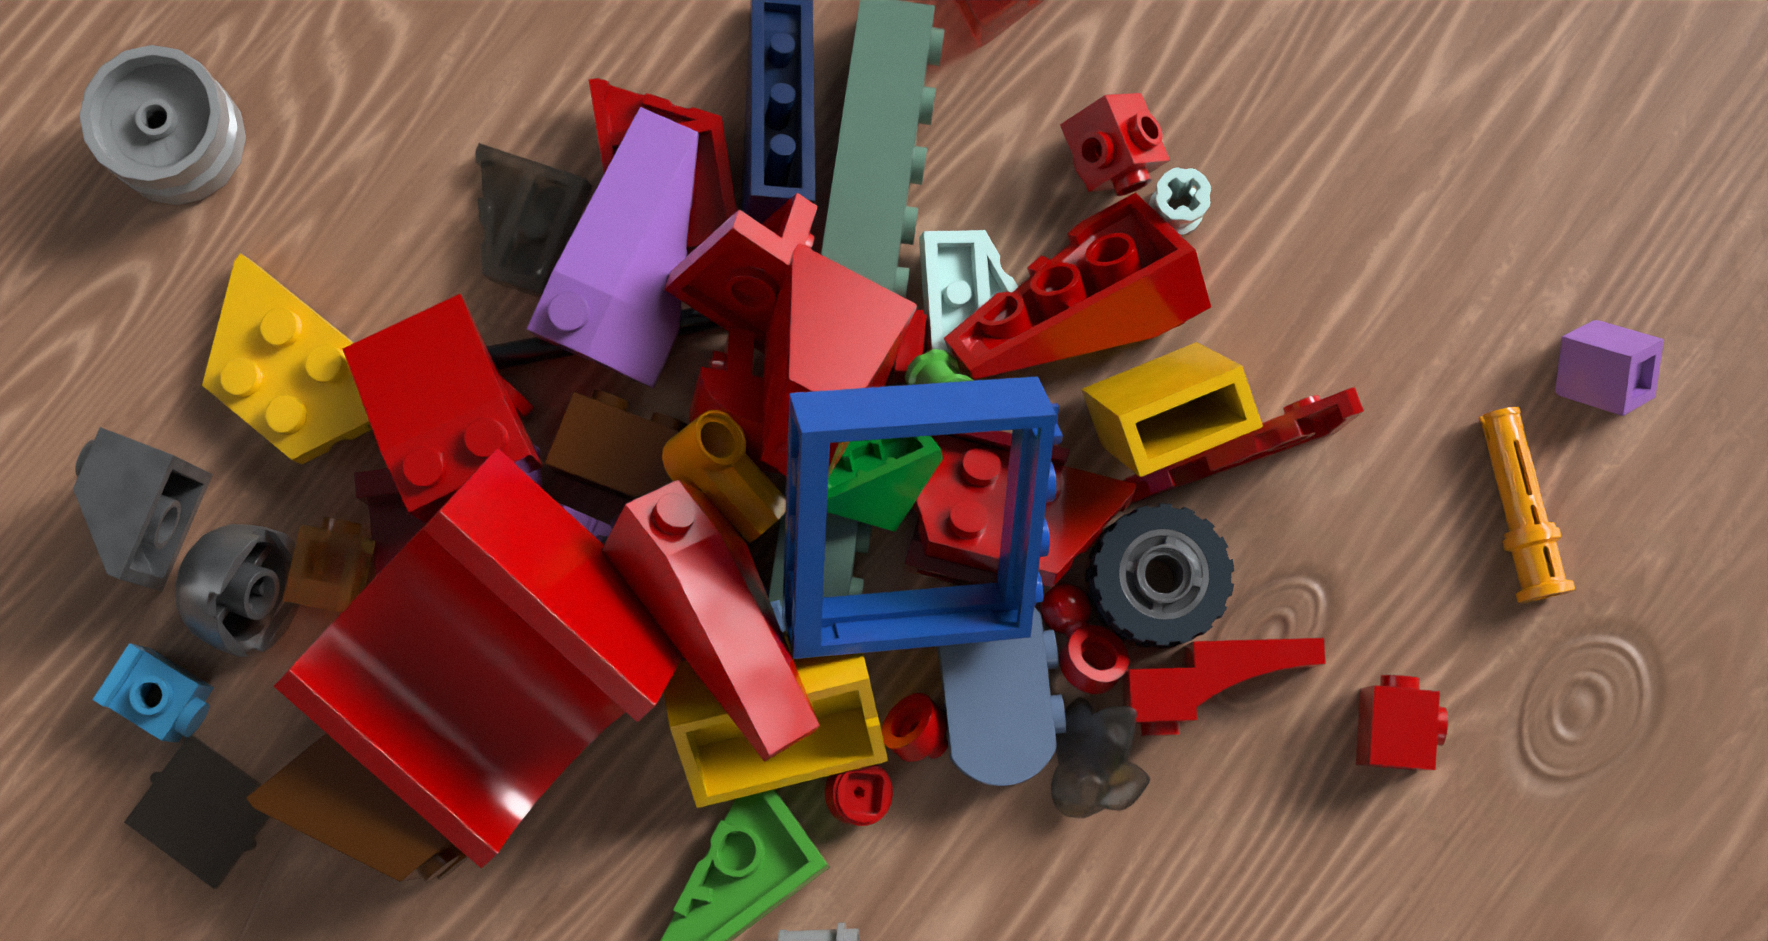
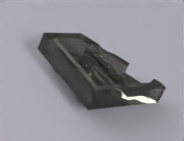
(525, 217)

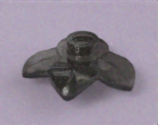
(1095, 762)

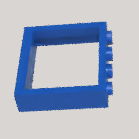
(930, 615)

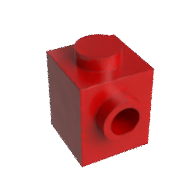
(1400, 725)

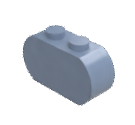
(1002, 706)

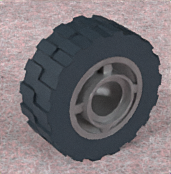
(1198, 570)

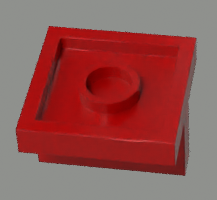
(742, 267)

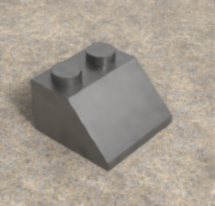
(137, 505)

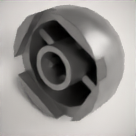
(235, 588)

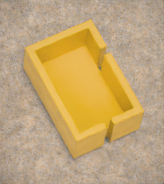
(725, 764)

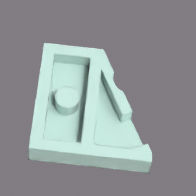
(957, 278)

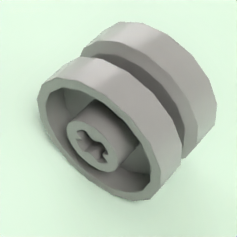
(162, 125)

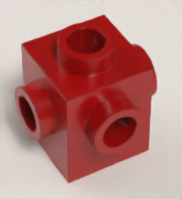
(1115, 143)

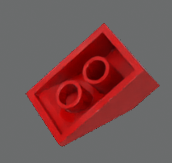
(436, 404)

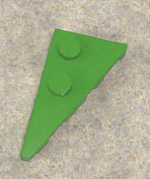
(750, 869)

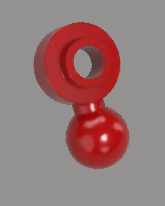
(1067, 612)

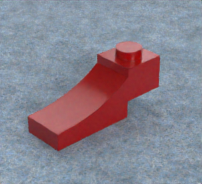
(1172, 694)

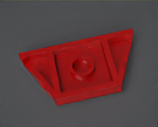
(713, 182)
(966, 503)

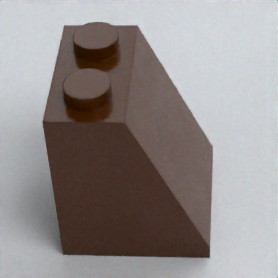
(355, 813)

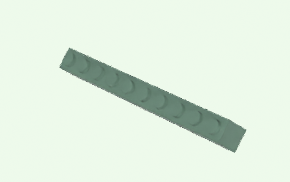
(870, 198)

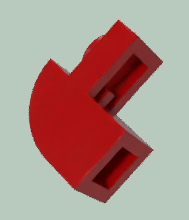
(732, 389)

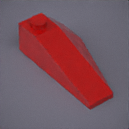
(1111, 286)
(714, 609)

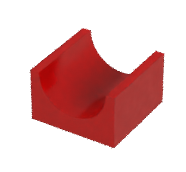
(484, 659)

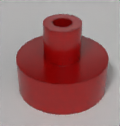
(916, 728)

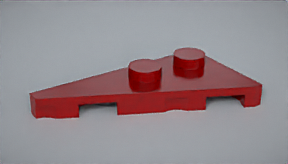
(1301, 423)

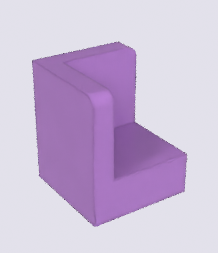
(1609, 367)

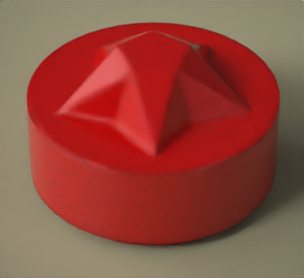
(859, 795)

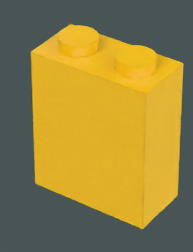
(1172, 408)

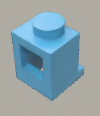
(133, 680)

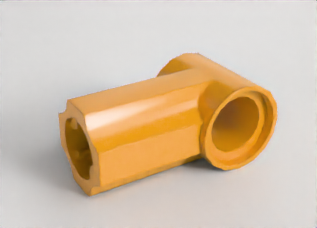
(713, 459)

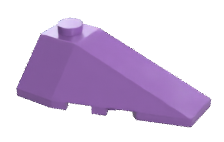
(612, 276)

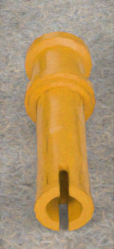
(1530, 534)

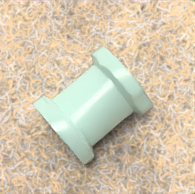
(1174, 185)

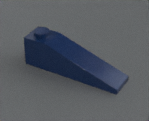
(778, 107)

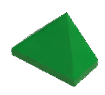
(881, 479)

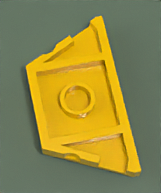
(282, 367)

